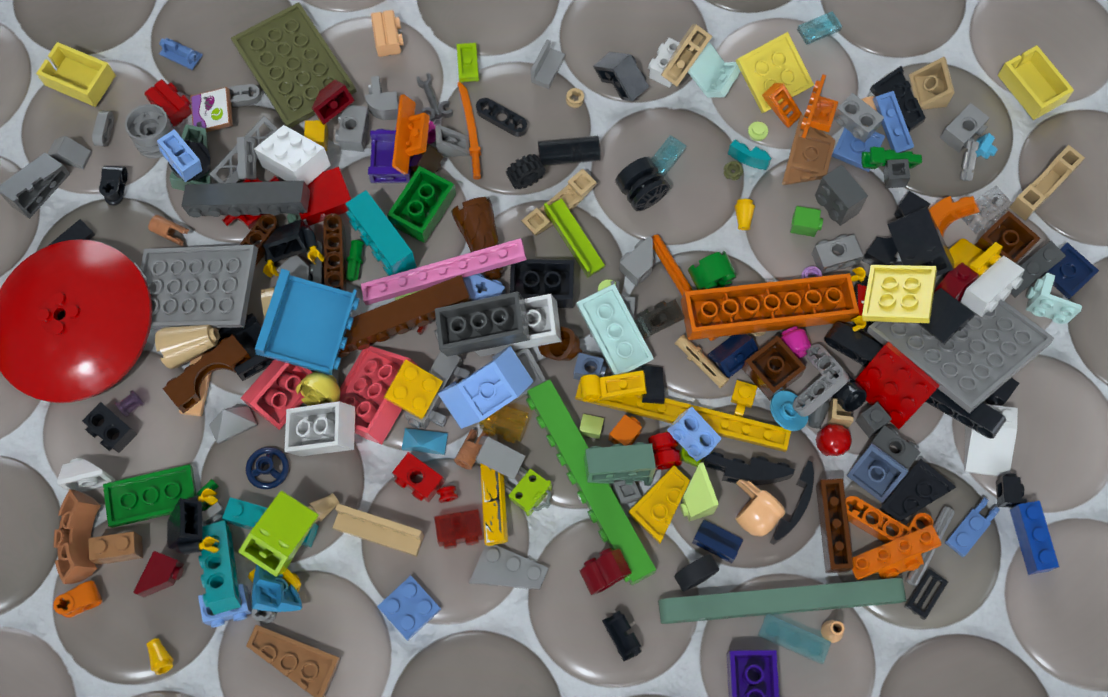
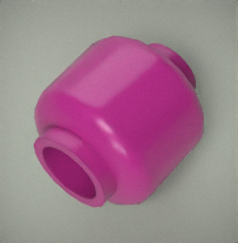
(797, 341)

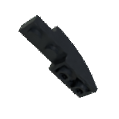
(757, 472)

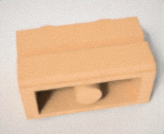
(386, 33)

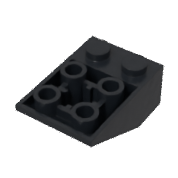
(921, 241)

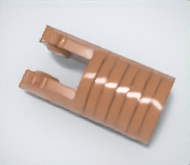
(166, 229)
(469, 450)

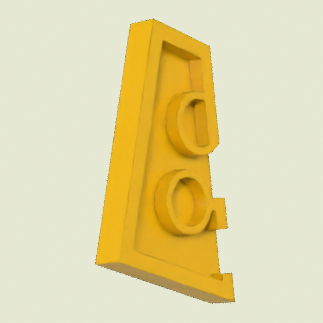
(659, 504)

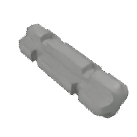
(969, 160)

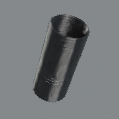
(562, 150)

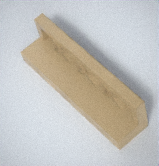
(378, 530)

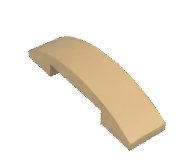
(572, 195)

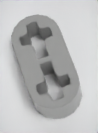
(242, 95)
(102, 128)

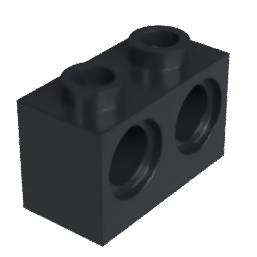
(111, 425)

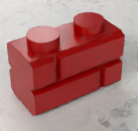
(166, 97)

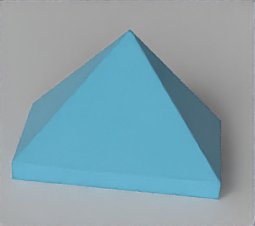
(424, 441)

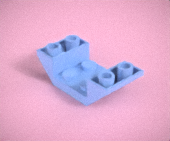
(486, 389)

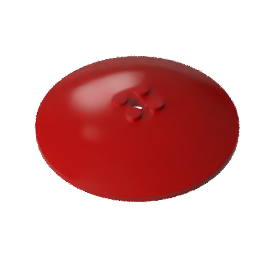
(102, 325)

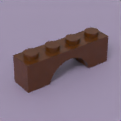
(186, 387)

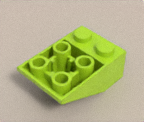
(278, 534)

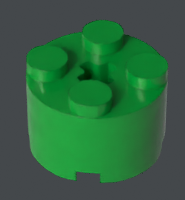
(713, 272)

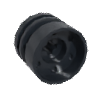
(642, 183)

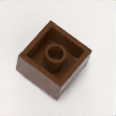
(1012, 235)
(773, 367)

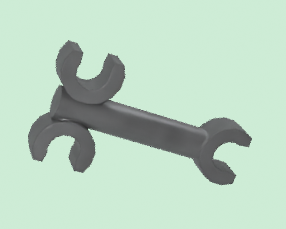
(436, 111)

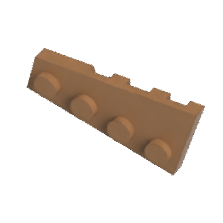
(297, 661)

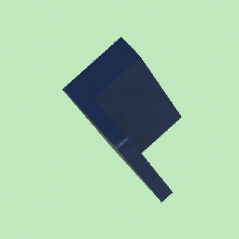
(733, 353)
(717, 541)

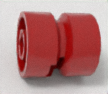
(665, 451)

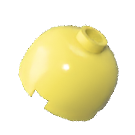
(318, 389)

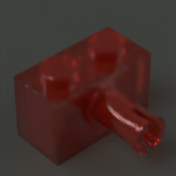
(458, 528)

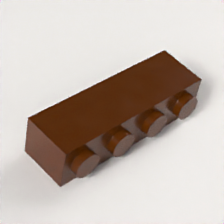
(834, 526)

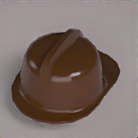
(562, 350)

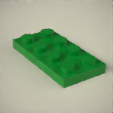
(147, 495)

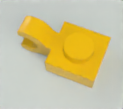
(743, 396)

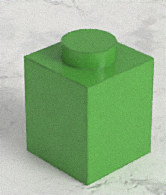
(806, 221)

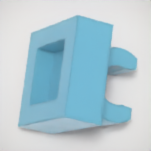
(985, 148)

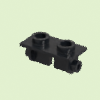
(626, 645)

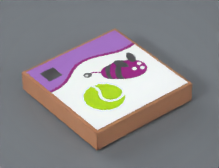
(212, 109)

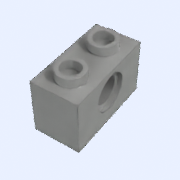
(969, 118)
(356, 138)
(828, 262)

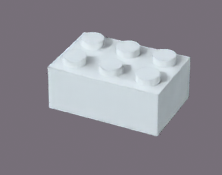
(292, 156)
(320, 429)

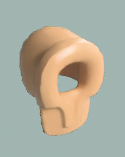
(761, 512)

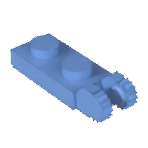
(971, 529)

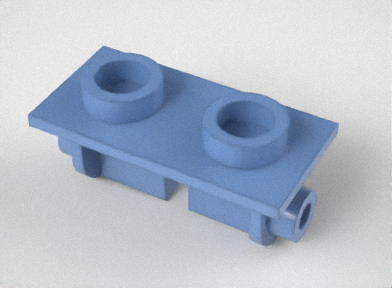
(179, 53)

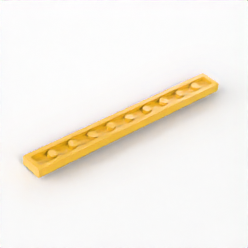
(723, 423)

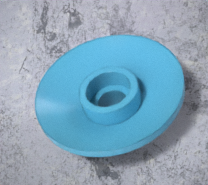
(783, 412)

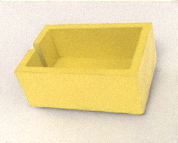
(76, 74)
(1035, 82)

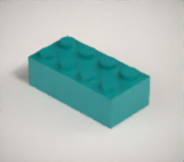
(379, 234)

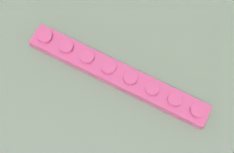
(438, 272)

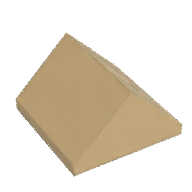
(933, 85)

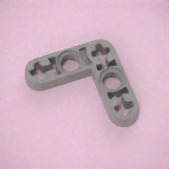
(826, 381)

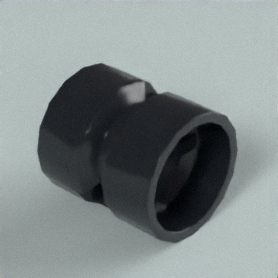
(851, 395)

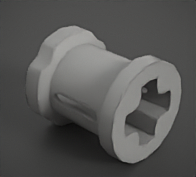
(257, 615)

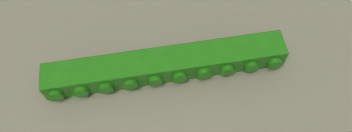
(599, 497)

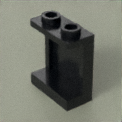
(247, 337)

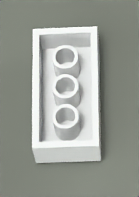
(542, 325)

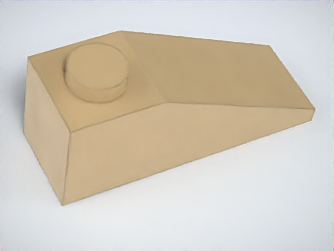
(686, 54)

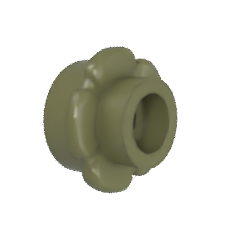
(733, 165)

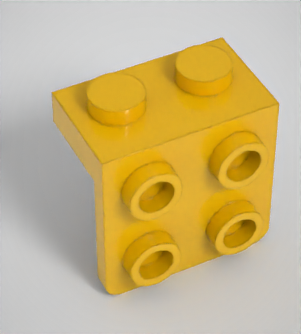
(974, 257)

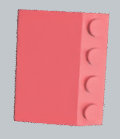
(366, 388)

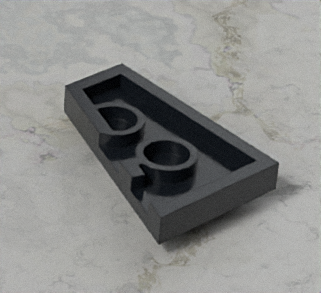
(907, 102)
(916, 491)

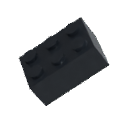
(544, 277)

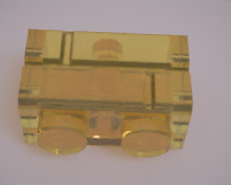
(507, 423)

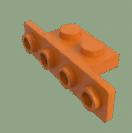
(820, 112)
(410, 134)
(896, 555)

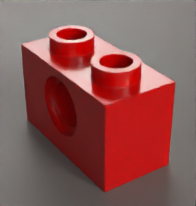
(413, 466)

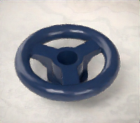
(261, 462)

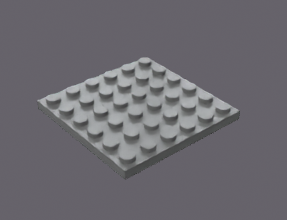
(973, 359)

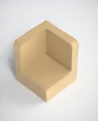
(838, 415)

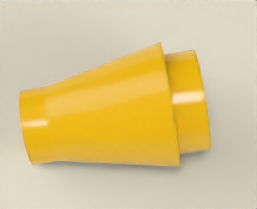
(744, 213)
(159, 657)

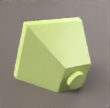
(699, 497)

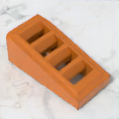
(776, 93)

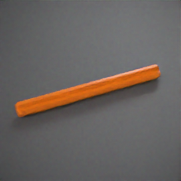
(672, 267)

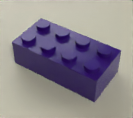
(752, 673)

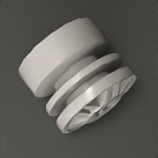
(146, 126)

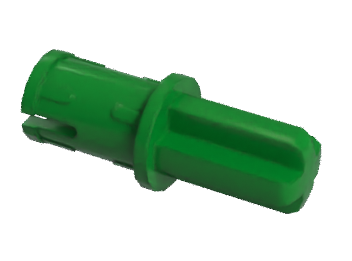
(354, 260)

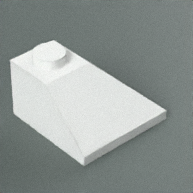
(82, 476)

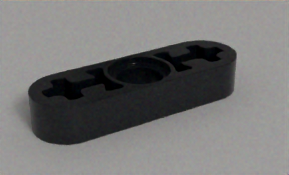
(505, 125)

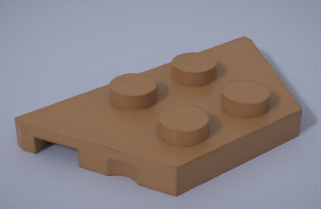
(808, 156)

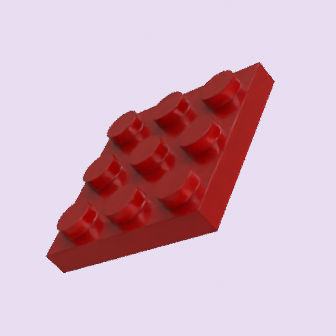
(896, 384)

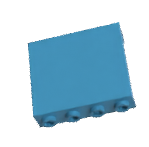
(306, 323)

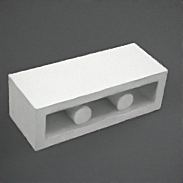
(993, 286)

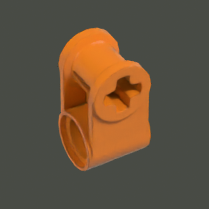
(81, 599)

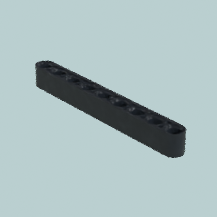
(863, 349)

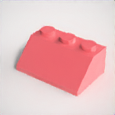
(276, 392)

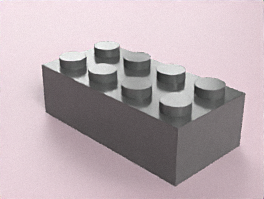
(482, 324)

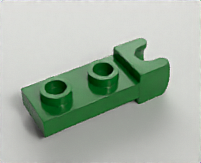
(878, 157)

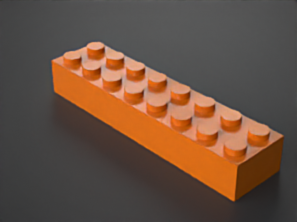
(769, 306)

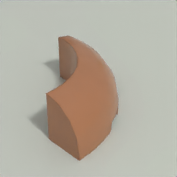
(72, 537)

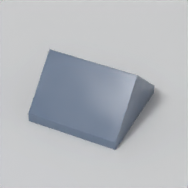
(877, 473)

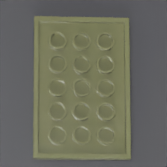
(290, 62)

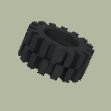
(525, 171)

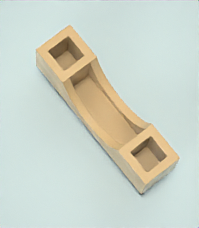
(1047, 182)

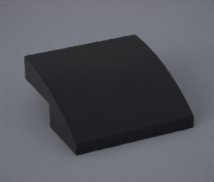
(946, 316)

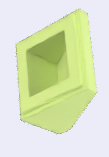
(591, 426)

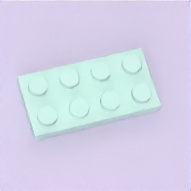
(614, 330)

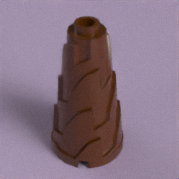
(478, 227)

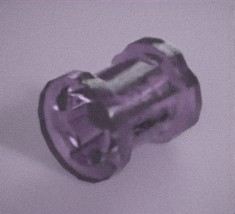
(129, 403)

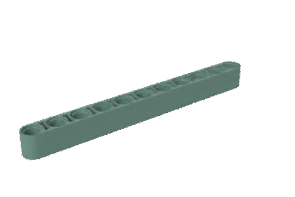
(781, 600)

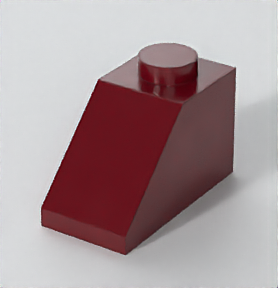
(331, 101)
(957, 281)
(158, 574)

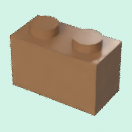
(115, 548)

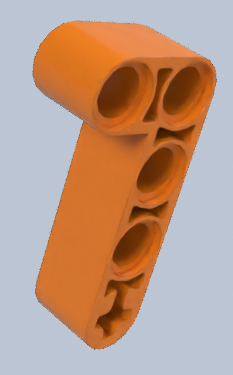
(882, 520)

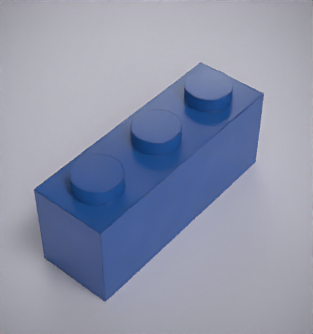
(1034, 538)

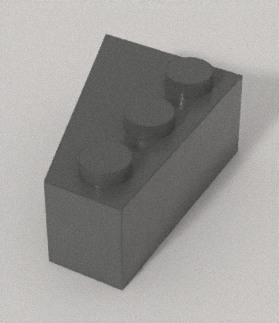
(33, 184)

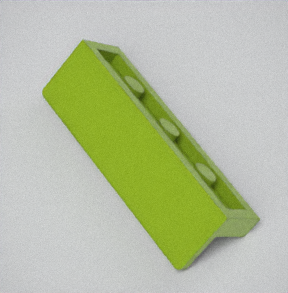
(574, 237)

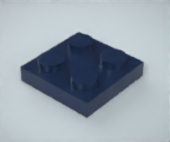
(1072, 272)

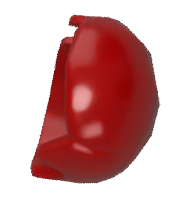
(833, 440)

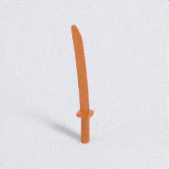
(474, 149)

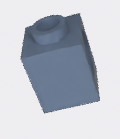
(587, 360)

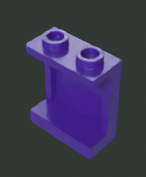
(381, 158)

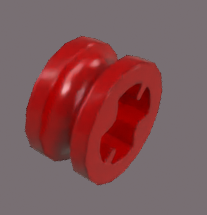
(447, 494)

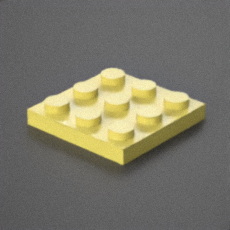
(774, 63)
(899, 293)

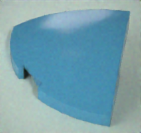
(273, 593)

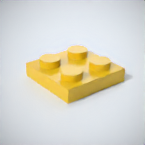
(413, 389)

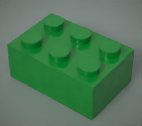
(422, 204)

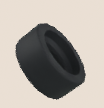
(696, 572)

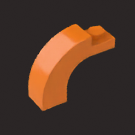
(948, 211)

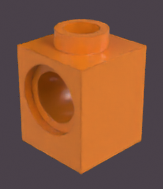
(625, 431)

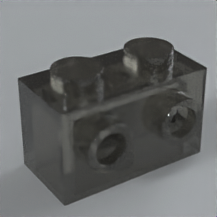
(658, 319)

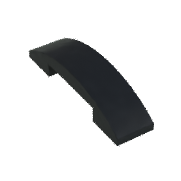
(805, 481)

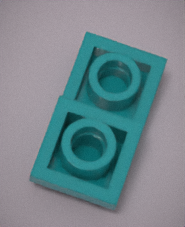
(756, 158)

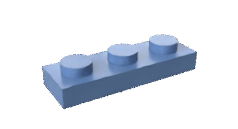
(893, 122)

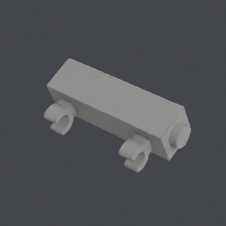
(446, 370)

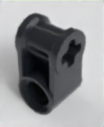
(113, 183)

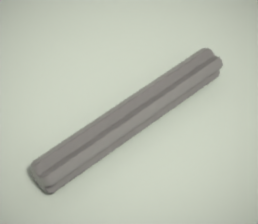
(940, 527)

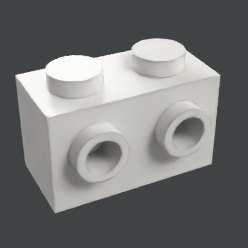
(657, 65)

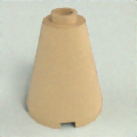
(184, 343)

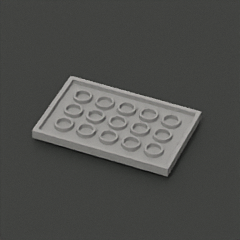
(199, 285)

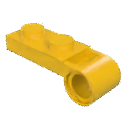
(612, 387)

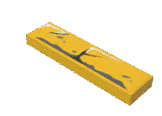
(493, 506)

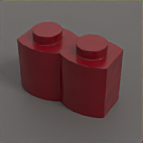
(605, 571)

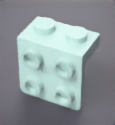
(712, 73)
(1044, 304)

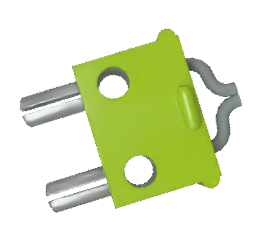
(531, 492)

